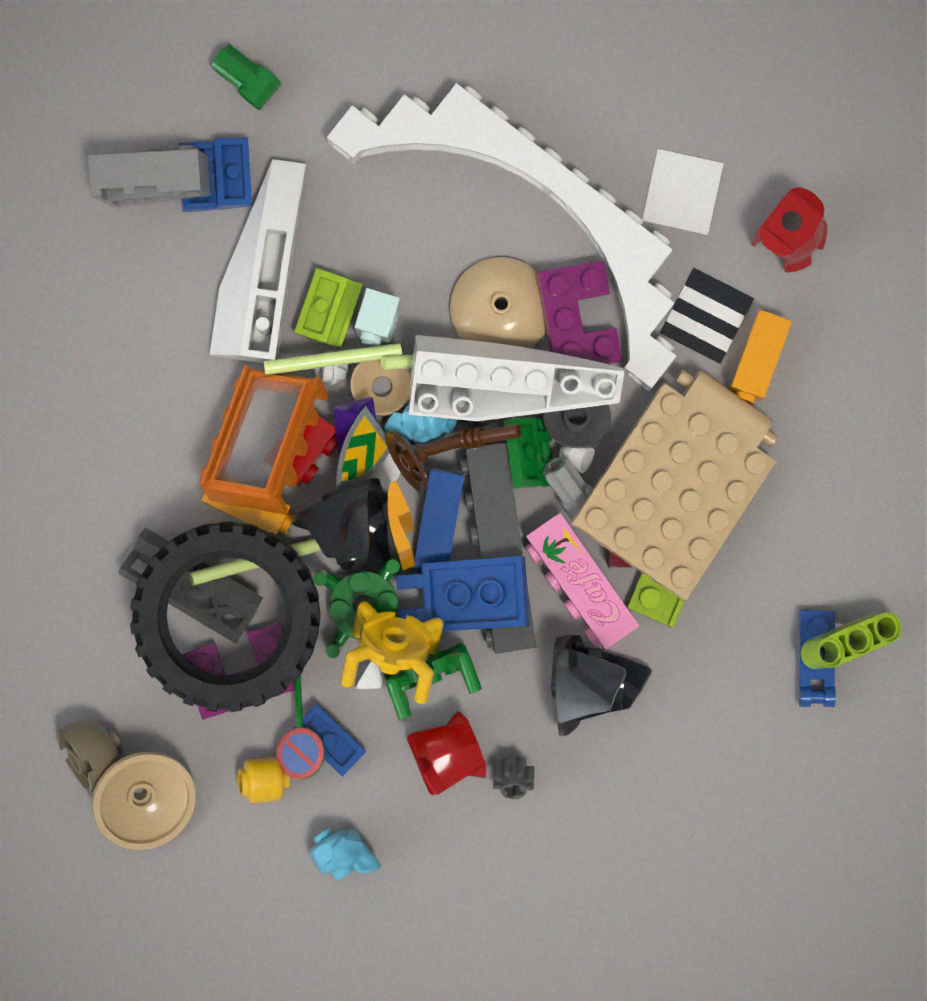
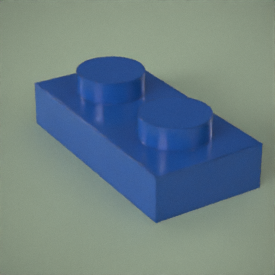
(340, 747)

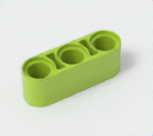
(837, 640)

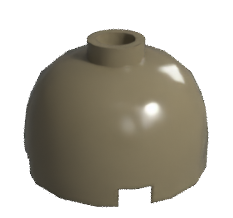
(89, 750)

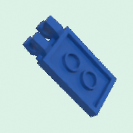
(471, 593)

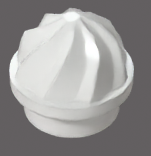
(331, 374)
(579, 457)

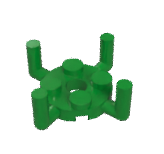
(350, 587)
(447, 661)

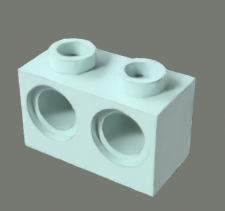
(377, 318)

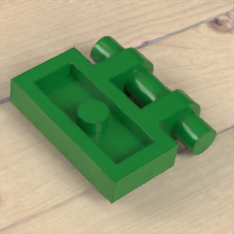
(529, 453)

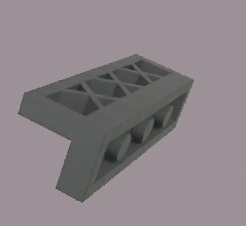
(223, 594)

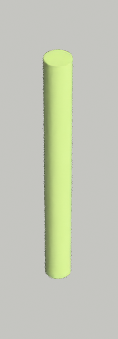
(331, 359)
(241, 565)

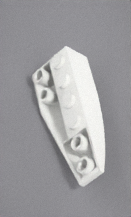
(258, 276)
(503, 380)

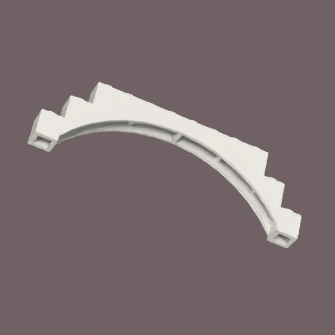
(473, 130)

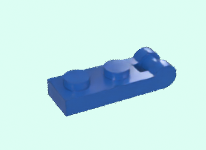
(811, 625)

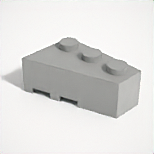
(149, 176)

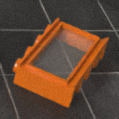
(260, 439)

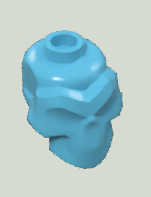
(419, 428)
(342, 853)

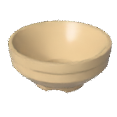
(367, 373)

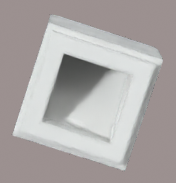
(371, 678)

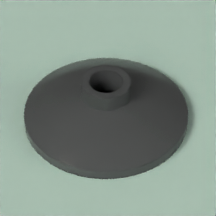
(594, 426)

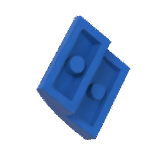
(227, 175)

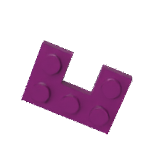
(559, 296)
(263, 644)

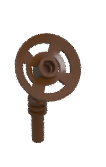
(412, 457)

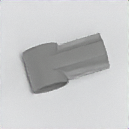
(567, 484)

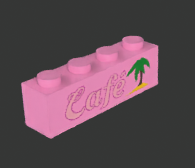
(581, 582)

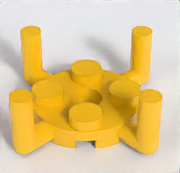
(416, 643)

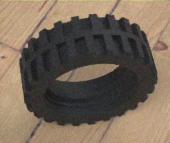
(171, 667)

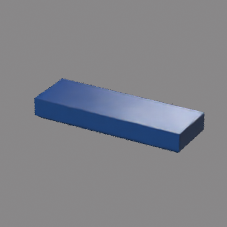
(439, 517)

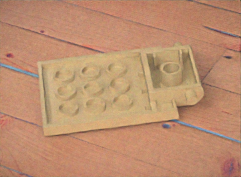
(680, 482)

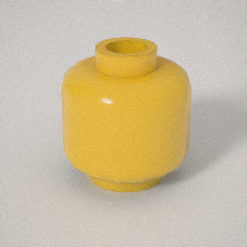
(262, 780)

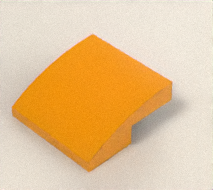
(400, 524)

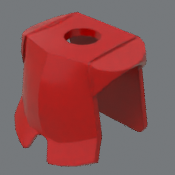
(797, 244)
(447, 754)

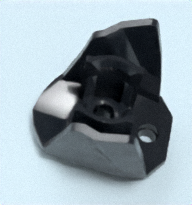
(350, 525)
(591, 682)

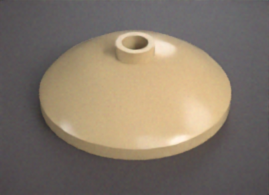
(474, 301)
(149, 817)

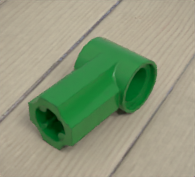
(252, 81)

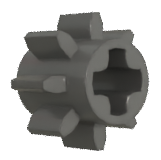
(513, 777)

